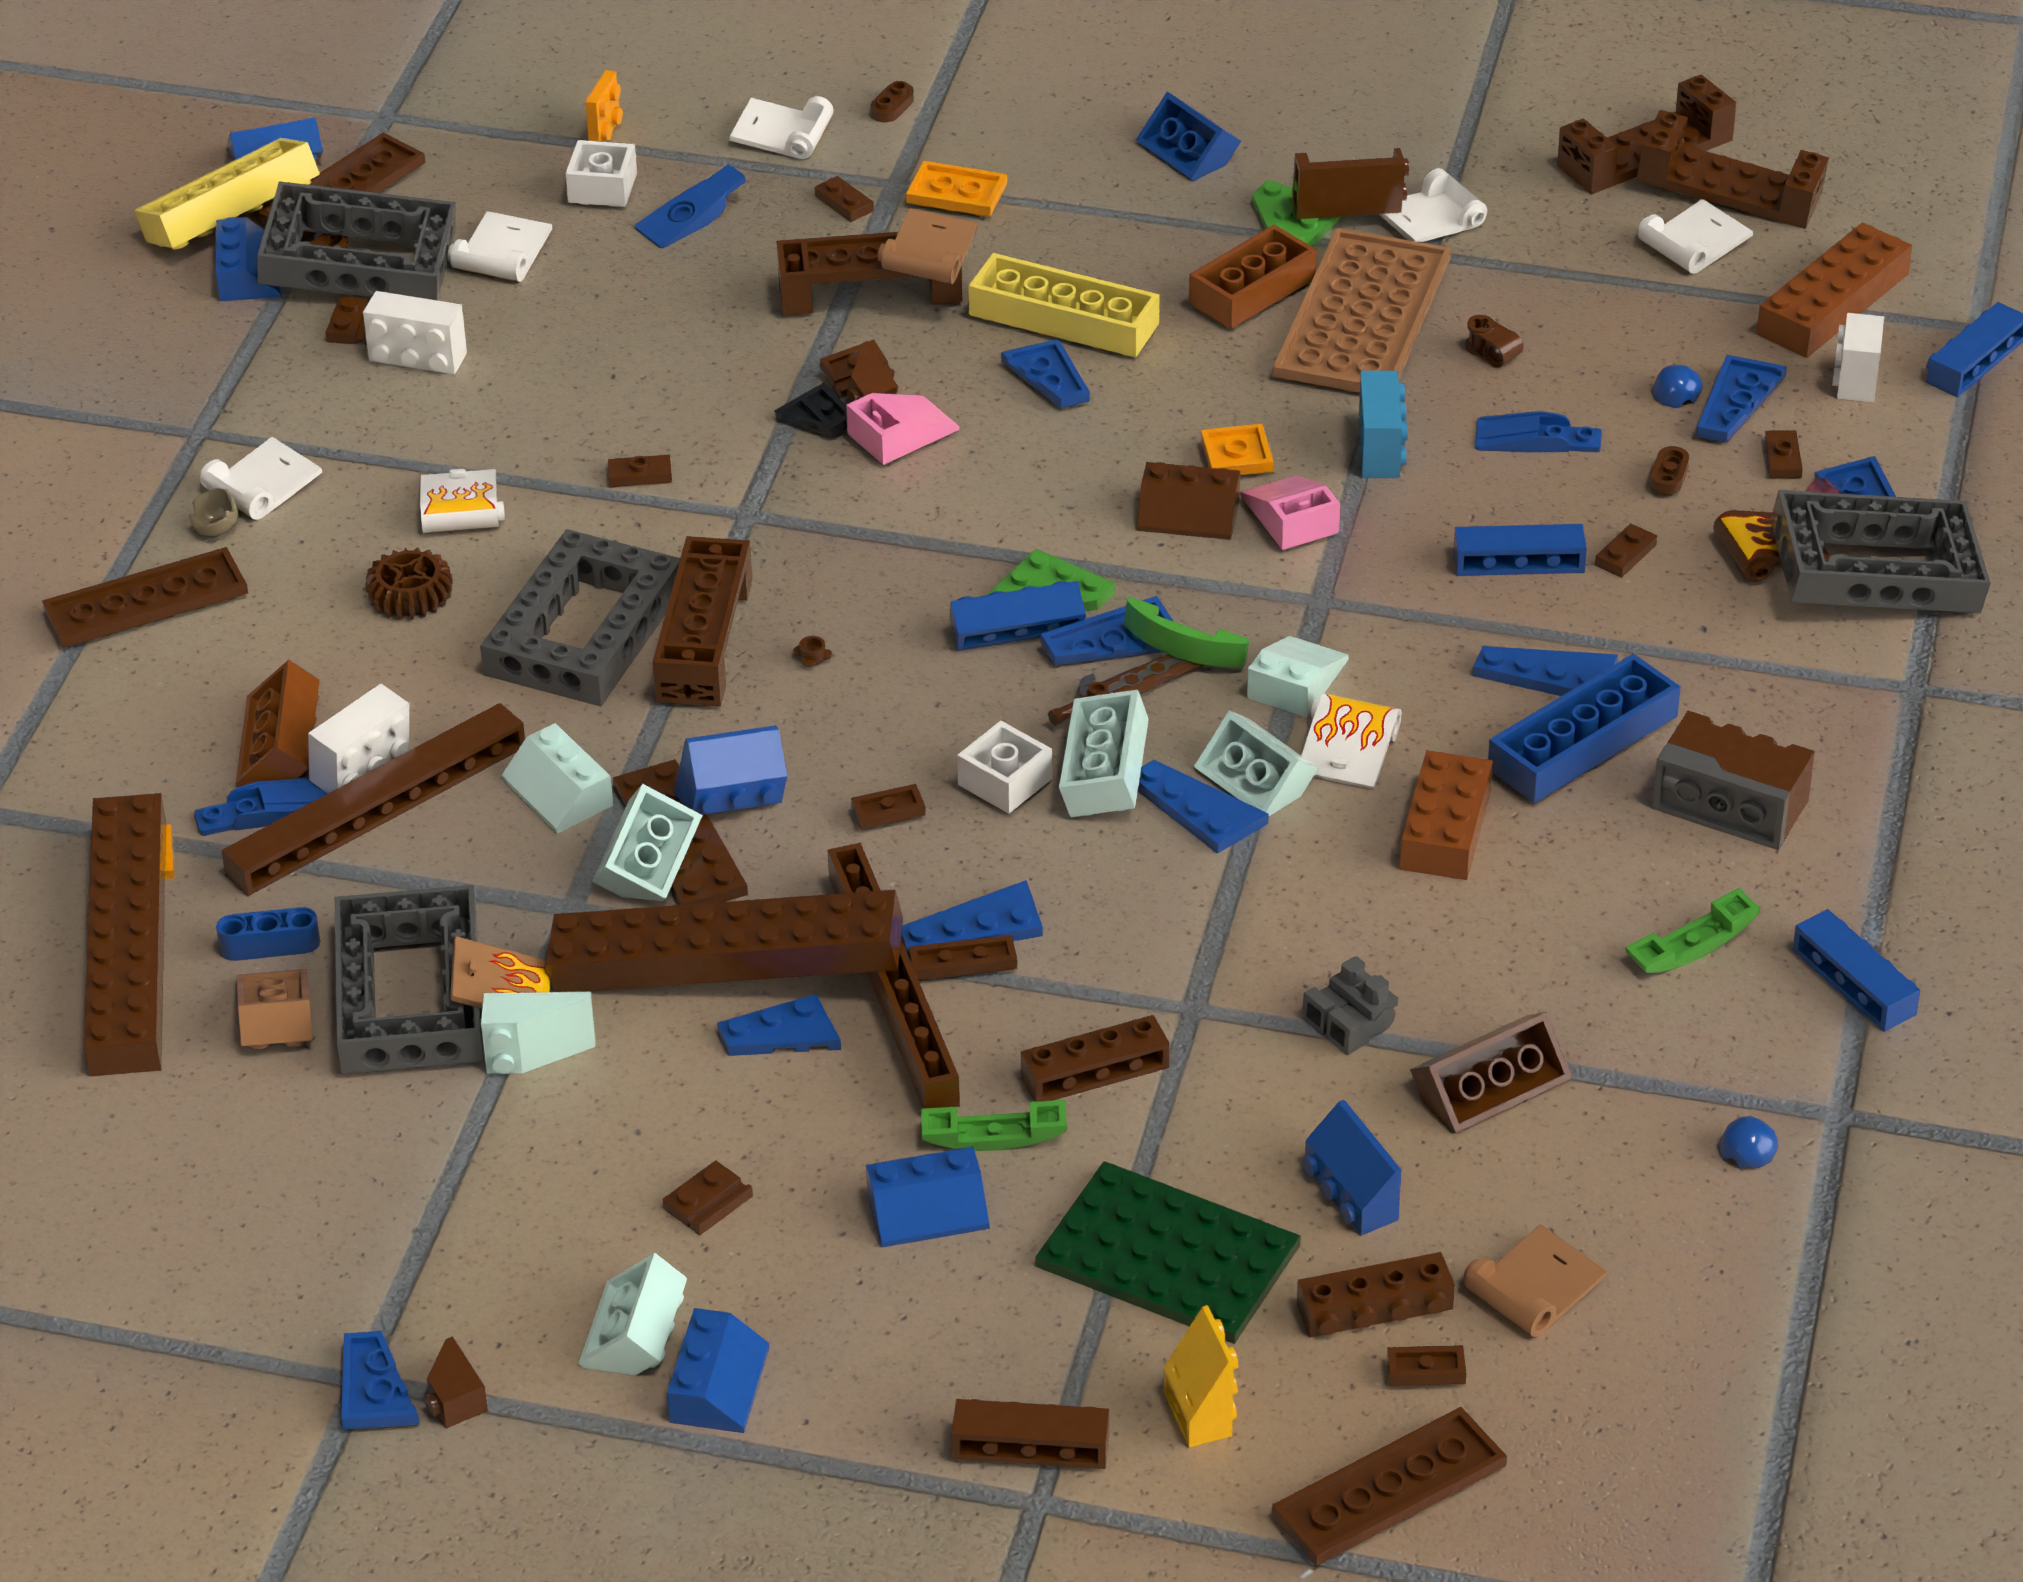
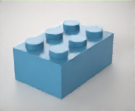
(1382, 424)

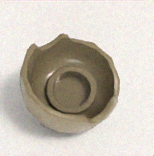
(214, 512)

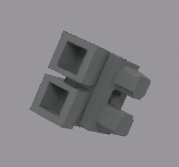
(1350, 1007)

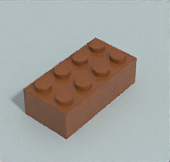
(1252, 276)
(1446, 815)

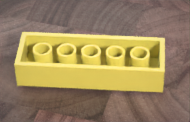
(225, 193)
(1064, 305)

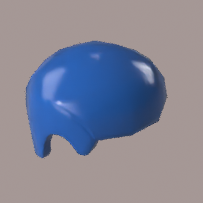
(1676, 385)
(1748, 1142)

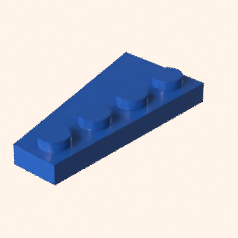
(1736, 395)
(1097, 638)
(1540, 669)
(1201, 809)
(992, 915)

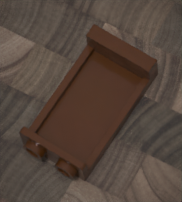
(1349, 186)

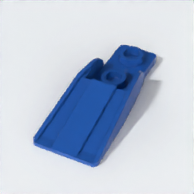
(691, 209)
(1534, 433)
(257, 805)

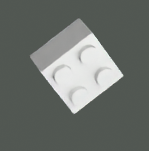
(601, 173)
(1858, 357)
(1004, 766)

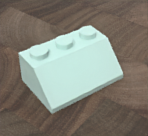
(1254, 765)
(558, 779)
(647, 846)
(634, 1318)

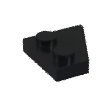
(815, 411)

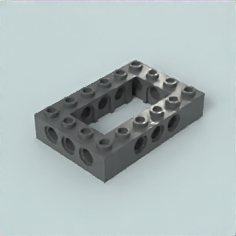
(361, 214)
(1949, 583)
(516, 646)
(397, 920)

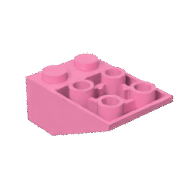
(896, 424)
(1294, 510)

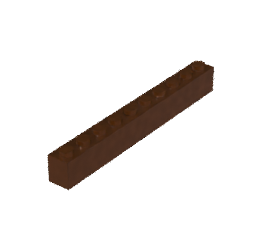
(372, 799)
(902, 997)

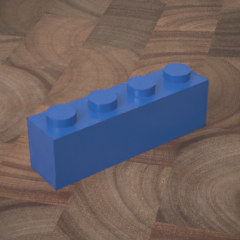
(1976, 350)
(1519, 549)
(1015, 614)
(1856, 970)

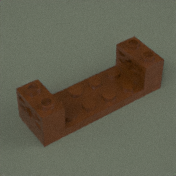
(1605, 161)
(1729, 181)
(840, 260)
(699, 620)

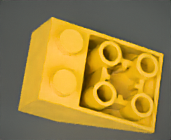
(1202, 1382)

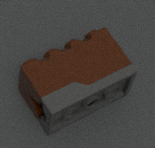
(1732, 780)

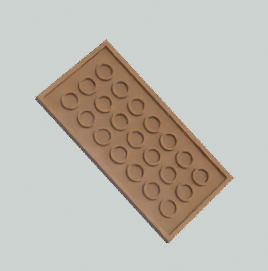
(1361, 309)

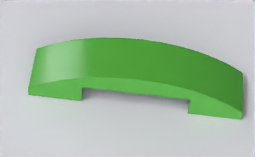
(1184, 642)
(1697, 939)
(994, 1131)

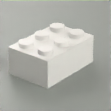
(415, 332)
(358, 739)

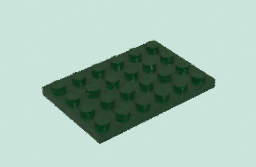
(1167, 1250)

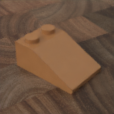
(274, 1008)

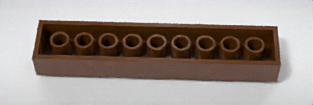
(126, 935)
(725, 941)

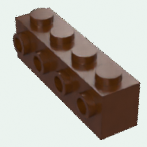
(1095, 1059)
(1375, 1294)
(1025, 1430)

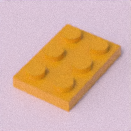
(956, 188)

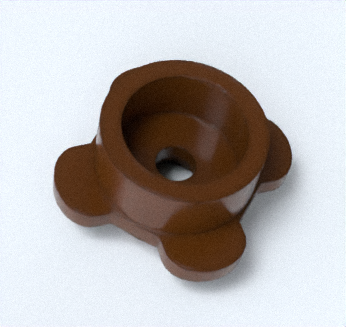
(812, 651)

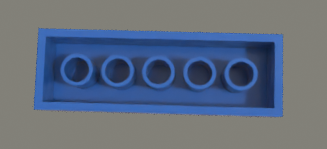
(1583, 727)

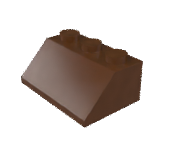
(1188, 500)

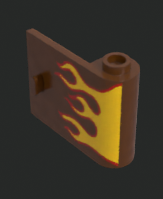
(1750, 542)

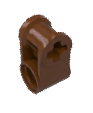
(1492, 341)

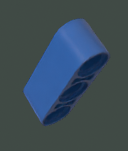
(268, 933)

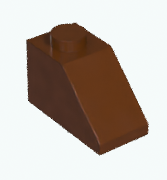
(870, 375)
(454, 1387)

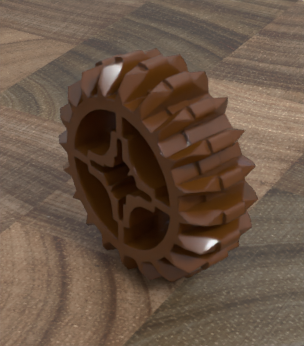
(409, 583)

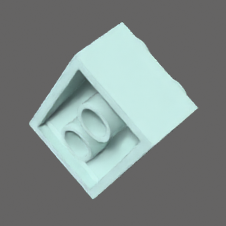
(1293, 674)
(535, 1029)

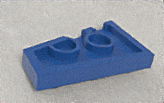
(1049, 371)
(1858, 478)
(786, 1025)
(372, 1386)

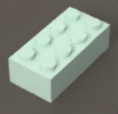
(1104, 753)

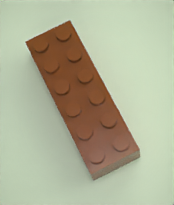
(1837, 283)

